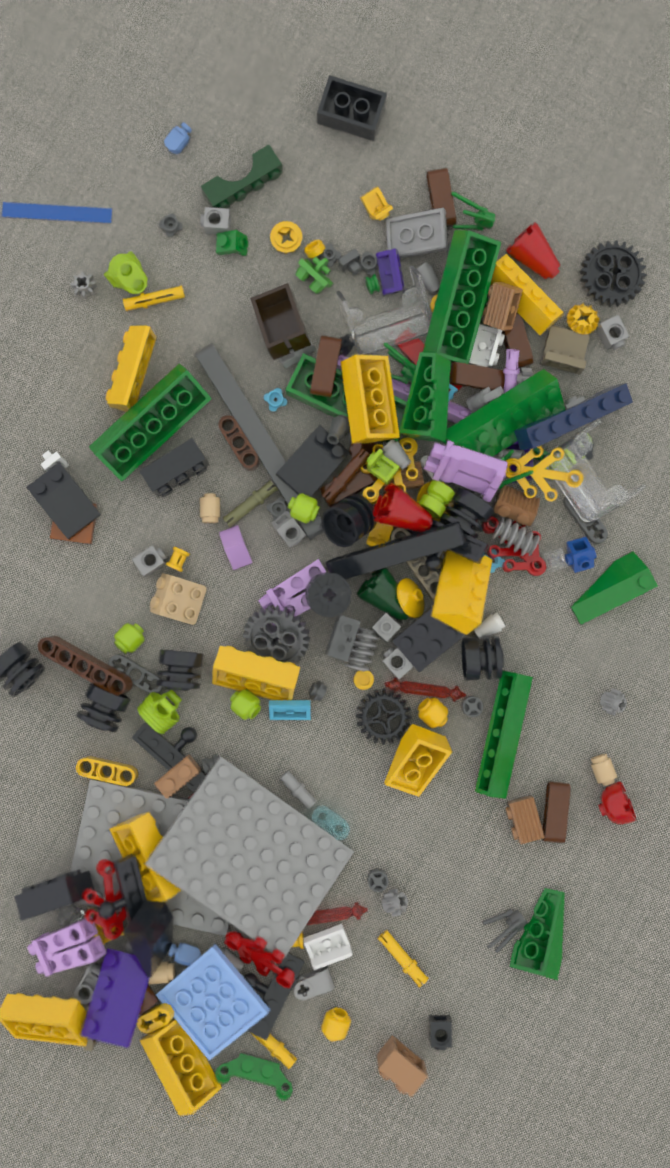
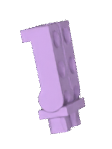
(466, 468)
(284, 592)
(67, 947)

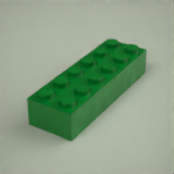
(462, 295)
(300, 387)
(150, 422)
(493, 425)

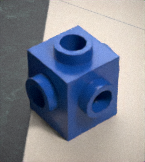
(580, 554)

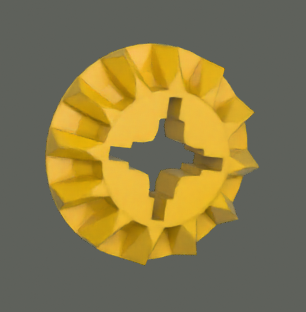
(284, 228)
(582, 326)

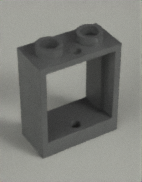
(338, 645)

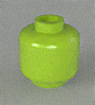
(303, 508)
(129, 638)
(245, 704)

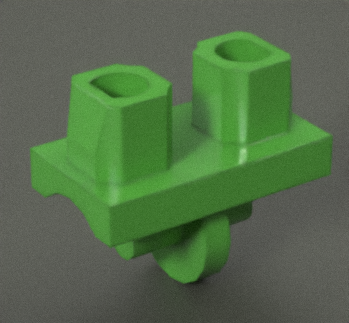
(307, 268)

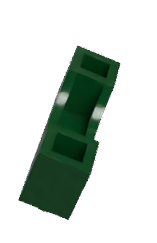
(222, 193)

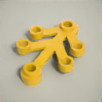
(540, 473)
(398, 477)

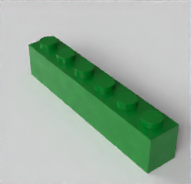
(503, 735)

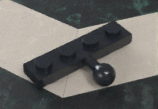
(472, 550)
(165, 752)
(130, 887)
(274, 995)

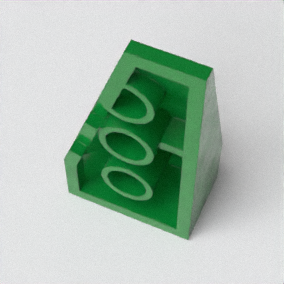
(620, 583)
(542, 941)

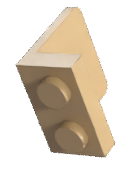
(177, 599)

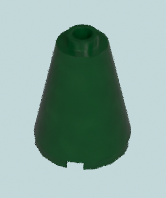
(382, 593)

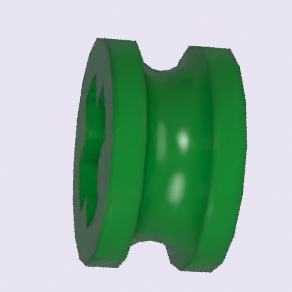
(372, 284)

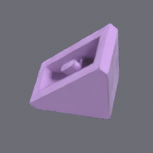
(235, 547)

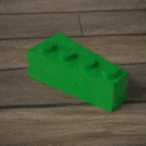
(428, 399)

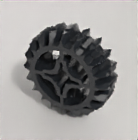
(388, 733)

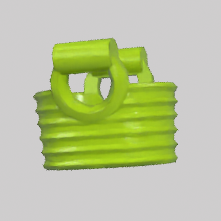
(126, 273)
(159, 711)

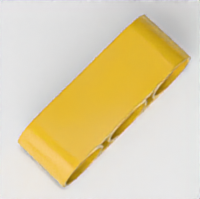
(97, 770)

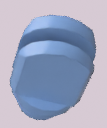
(178, 138)
(185, 953)

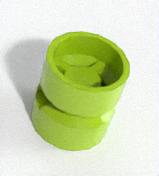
(437, 496)

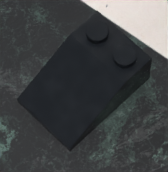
(312, 463)
(63, 500)
(150, 934)

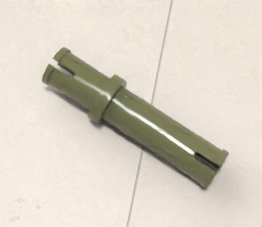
(250, 503)

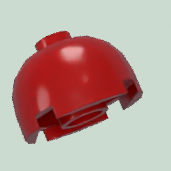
(617, 805)

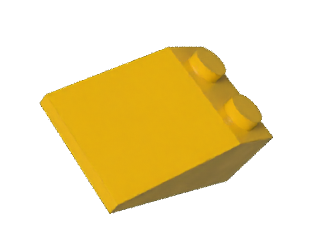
(417, 760)

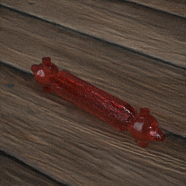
(425, 689)
(337, 914)

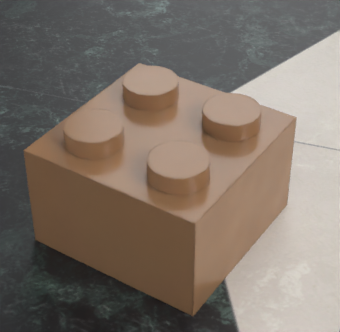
(401, 1066)

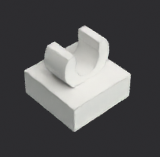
(52, 460)

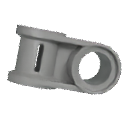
(88, 981)
(315, 982)

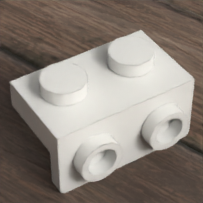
(486, 346)
(328, 946)

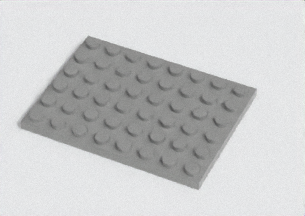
(113, 804)
(249, 857)

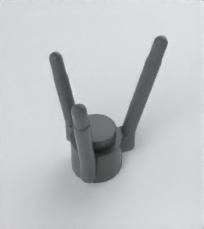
(515, 922)

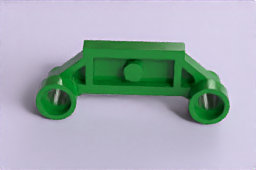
(258, 1071)

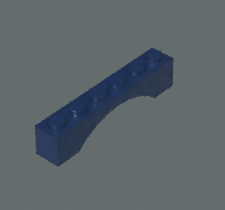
(558, 424)

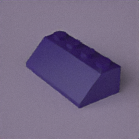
(116, 999)

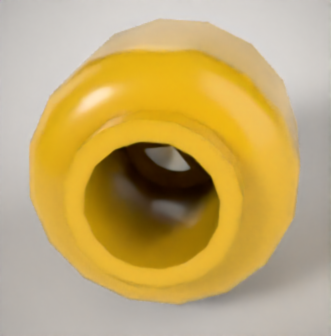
(433, 712)
(336, 1024)

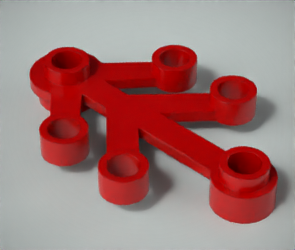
(509, 552)
(114, 921)
(236, 942)

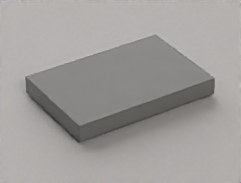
(418, 233)

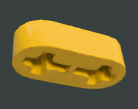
(153, 1014)

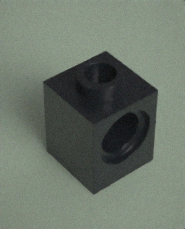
(436, 1023)

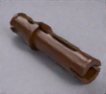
(346, 475)

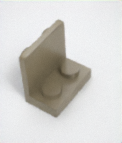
(565, 350)

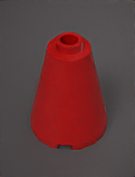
(535, 252)
(401, 510)

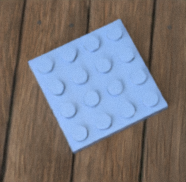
(213, 1002)

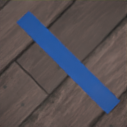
(57, 212)

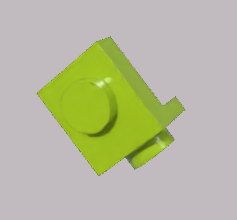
(381, 466)

